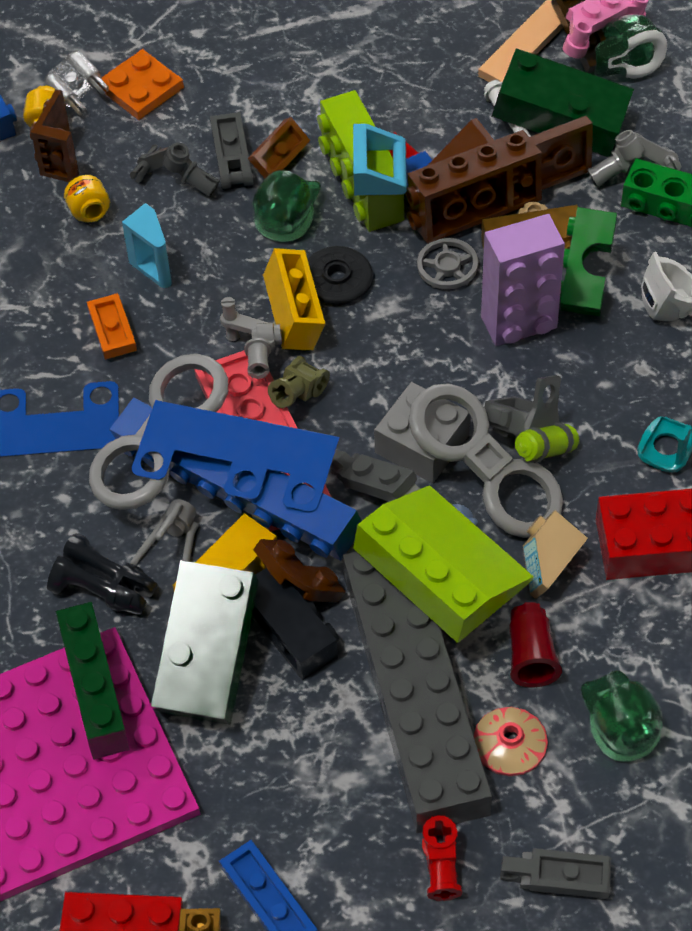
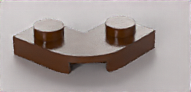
(317, 582)

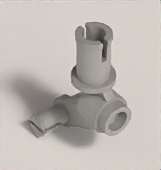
(628, 148)
(264, 337)

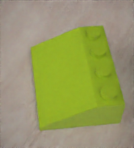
(440, 560)

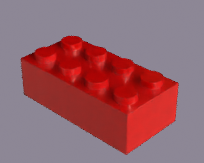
(645, 533)

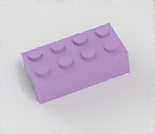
(522, 279)

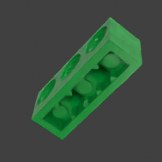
(659, 192)

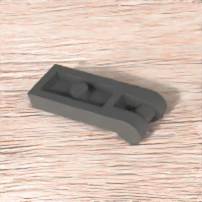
(231, 149)

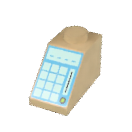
(550, 550)

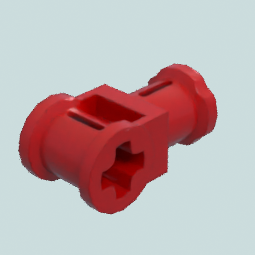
(441, 858)

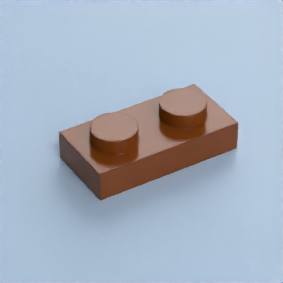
(279, 148)

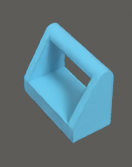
(371, 182)
(147, 245)

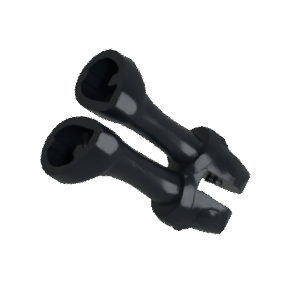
(121, 593)

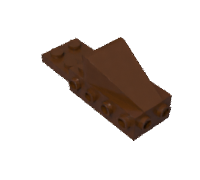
(492, 177)

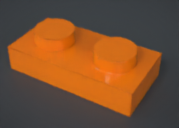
(111, 326)

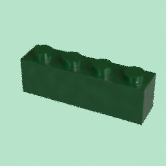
(92, 680)

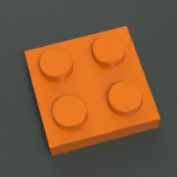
(141, 84)

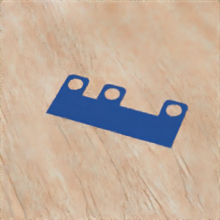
(58, 431)
(244, 442)

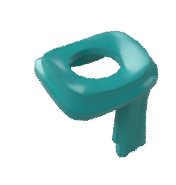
(666, 427)

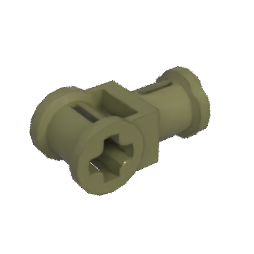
(298, 381)

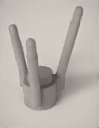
(175, 522)

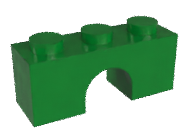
(590, 232)

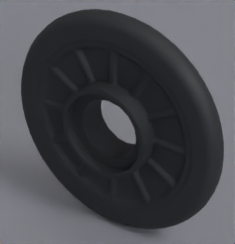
(347, 260)

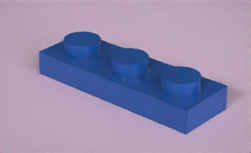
(264, 890)

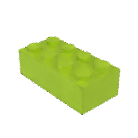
(336, 125)

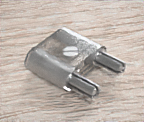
(75, 77)

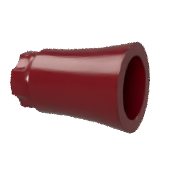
(532, 647)

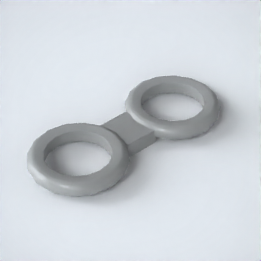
(132, 442)
(482, 456)

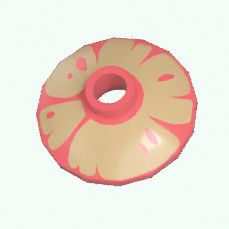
(507, 755)

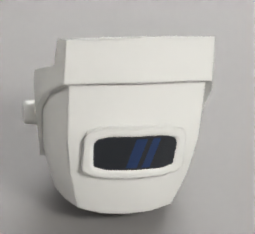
(666, 289)

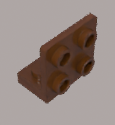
(54, 141)

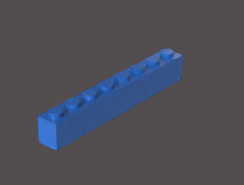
(326, 529)

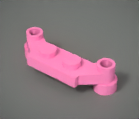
(592, 16)

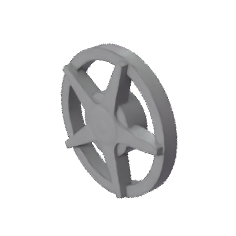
(447, 263)

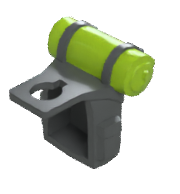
(533, 422)

